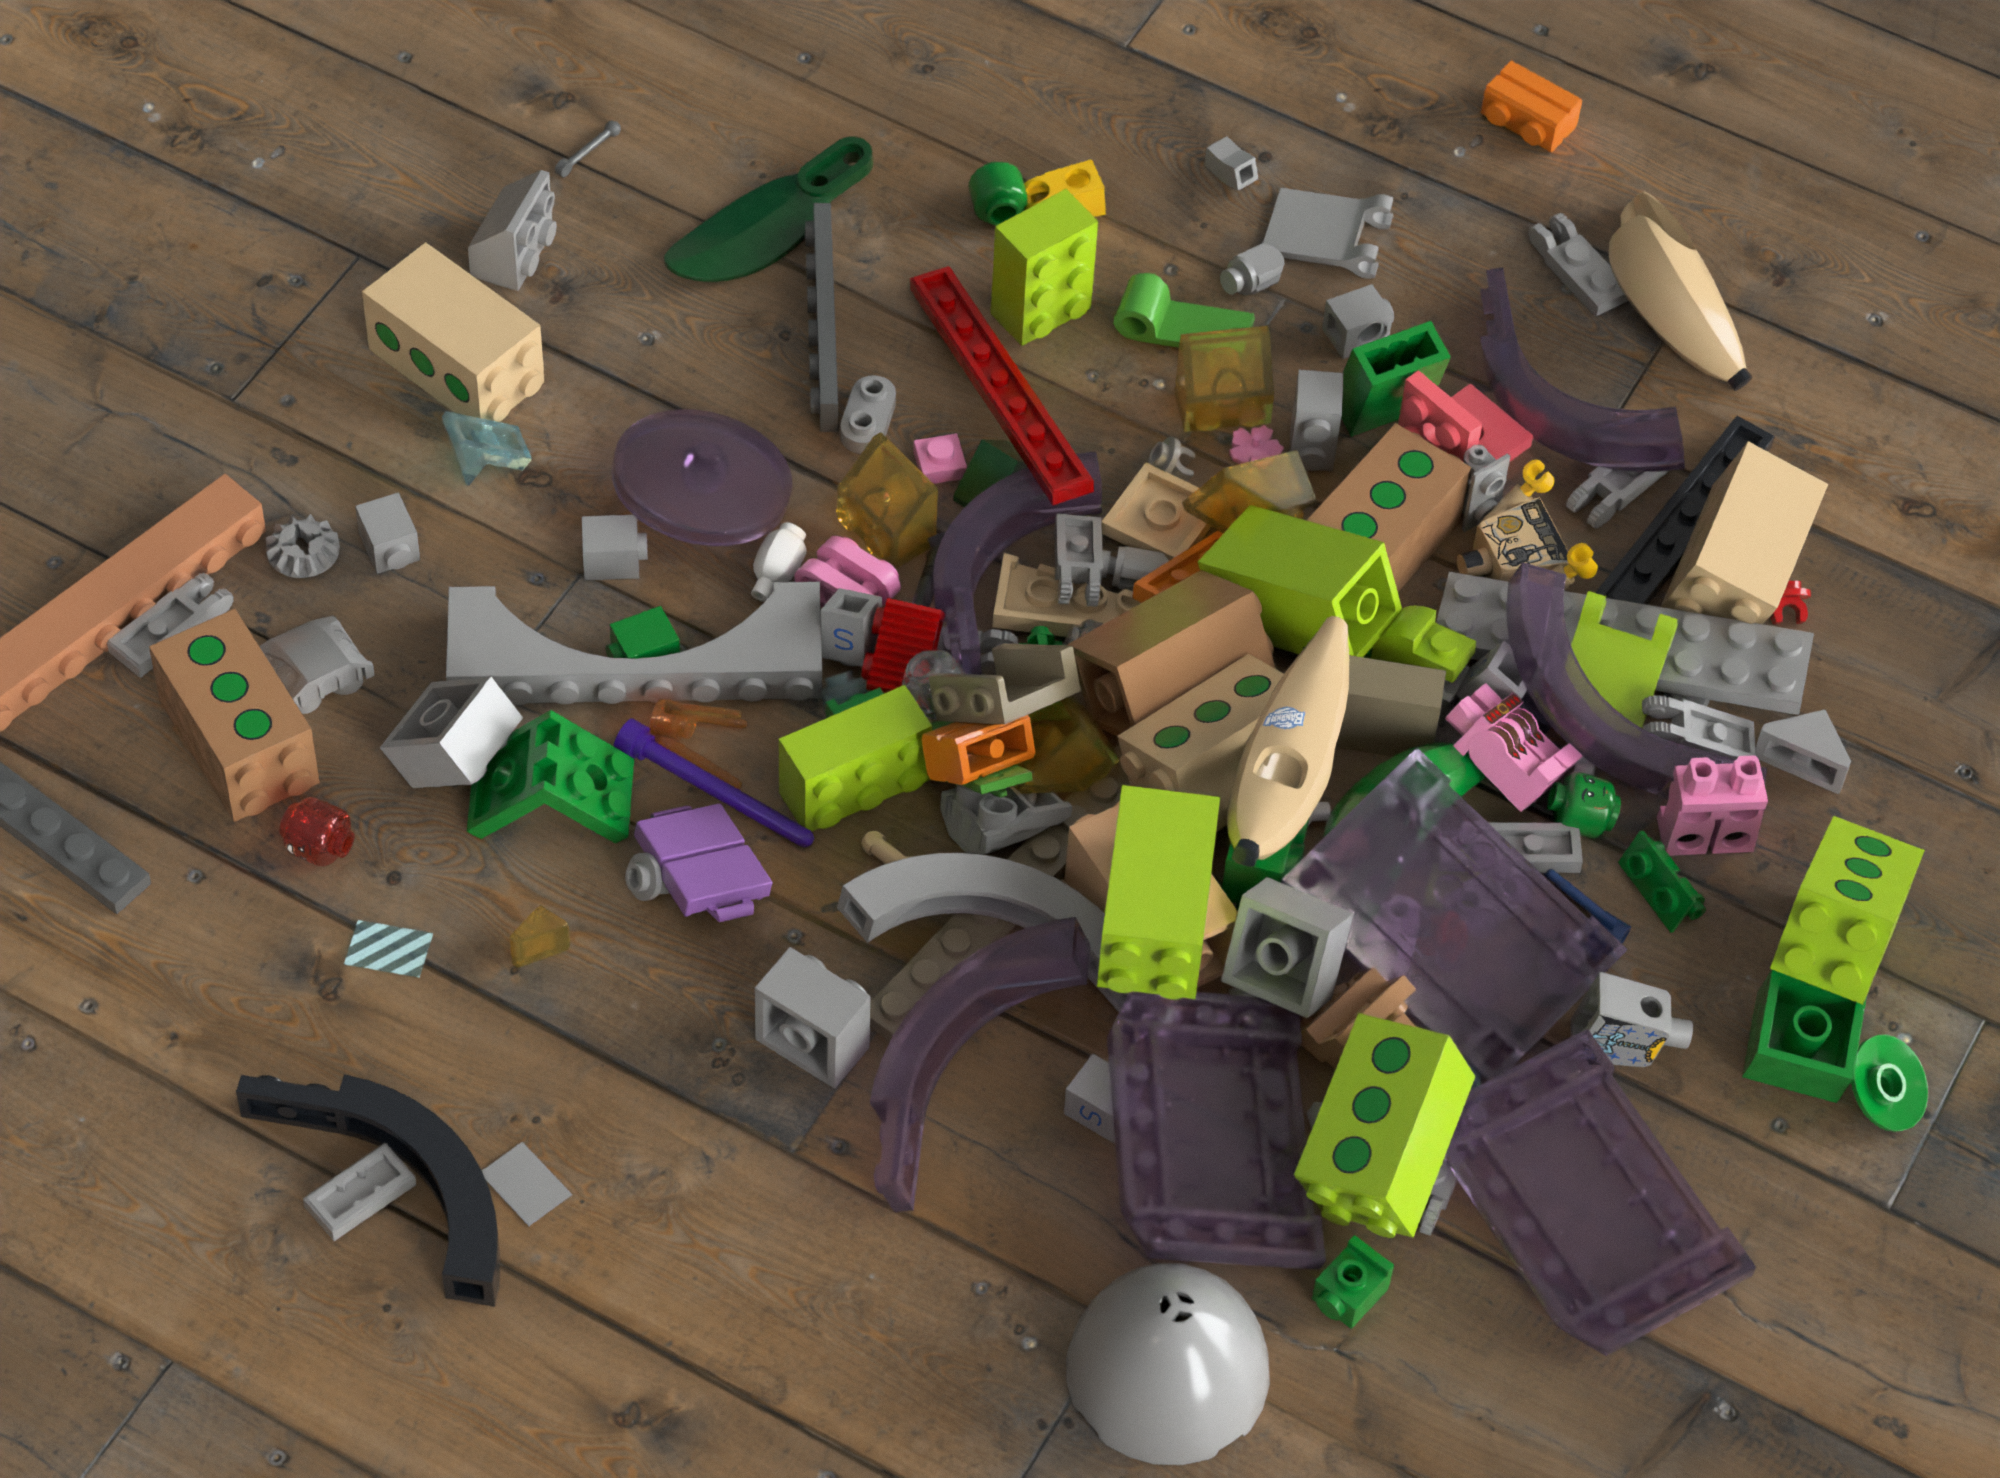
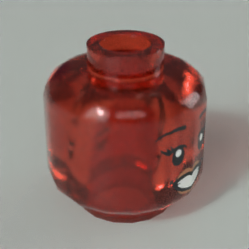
(316, 831)

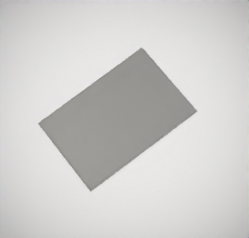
(525, 1183)

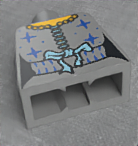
(1630, 1020)

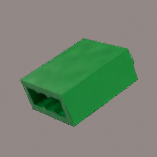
(1378, 373)

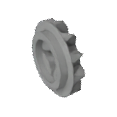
(290, 559)

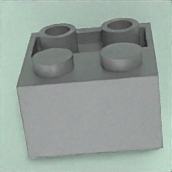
(514, 232)

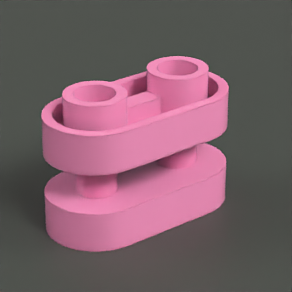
(849, 567)

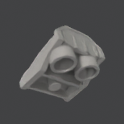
(317, 661)
(992, 822)

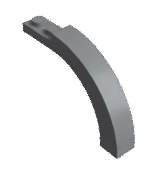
(971, 886)

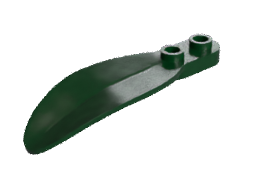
(768, 219)

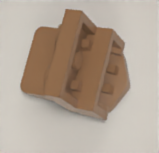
(1366, 993)

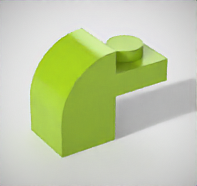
(1421, 642)

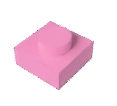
(940, 458)

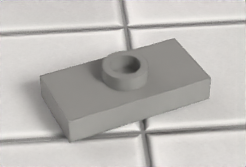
(359, 1191)

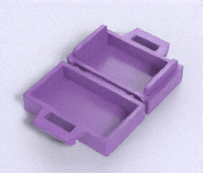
(704, 861)

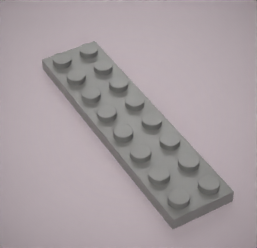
(1706, 659)

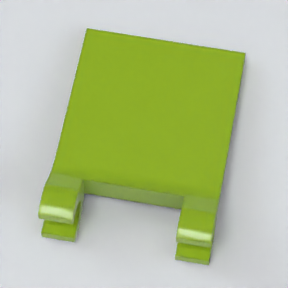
(1620, 663)

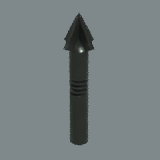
(925, 587)

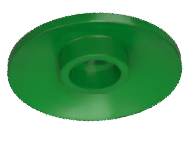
(1890, 1083)

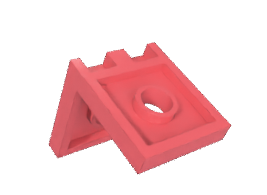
(1460, 420)

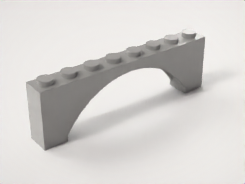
(764, 657)

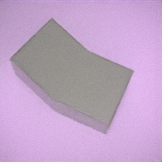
(1231, 164)

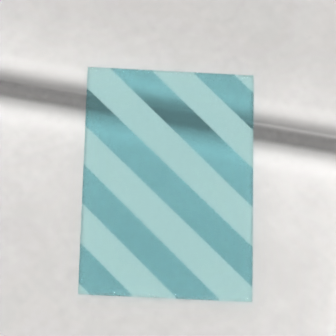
(388, 948)

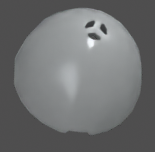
(1162, 1384)

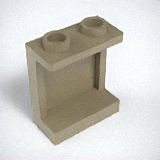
(1024, 682)

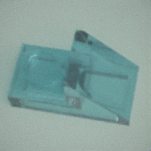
(484, 442)

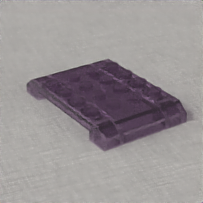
(1456, 915)

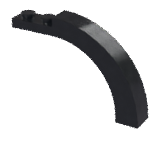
(421, 1141)

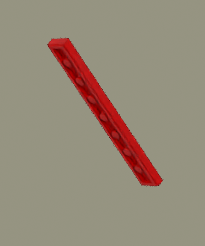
(1002, 386)

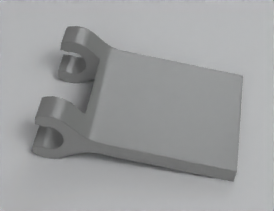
(1328, 228)

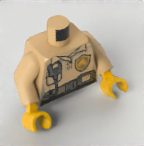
(1524, 532)

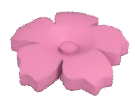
(1254, 446)

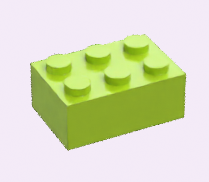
(1043, 267)
(853, 759)

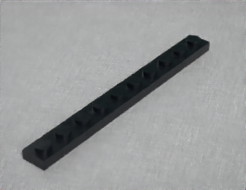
(1664, 541)

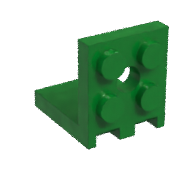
(559, 767)

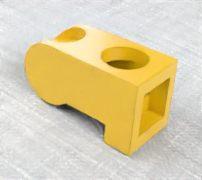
(1079, 179)

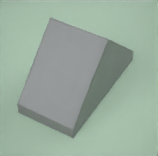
(1806, 748)

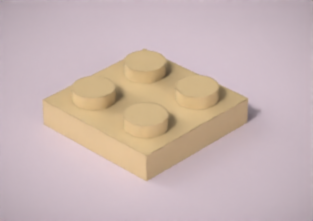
(1152, 514)

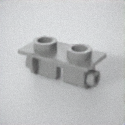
(1484, 484)

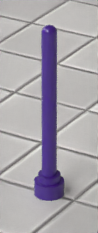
(638, 743)

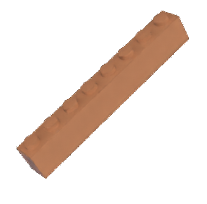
(80, 621)

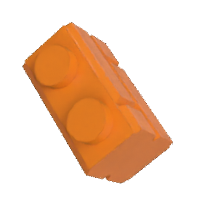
(1531, 106)
(971, 750)

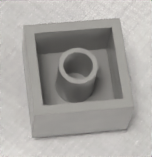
(452, 733)
(1287, 947)
(812, 1017)

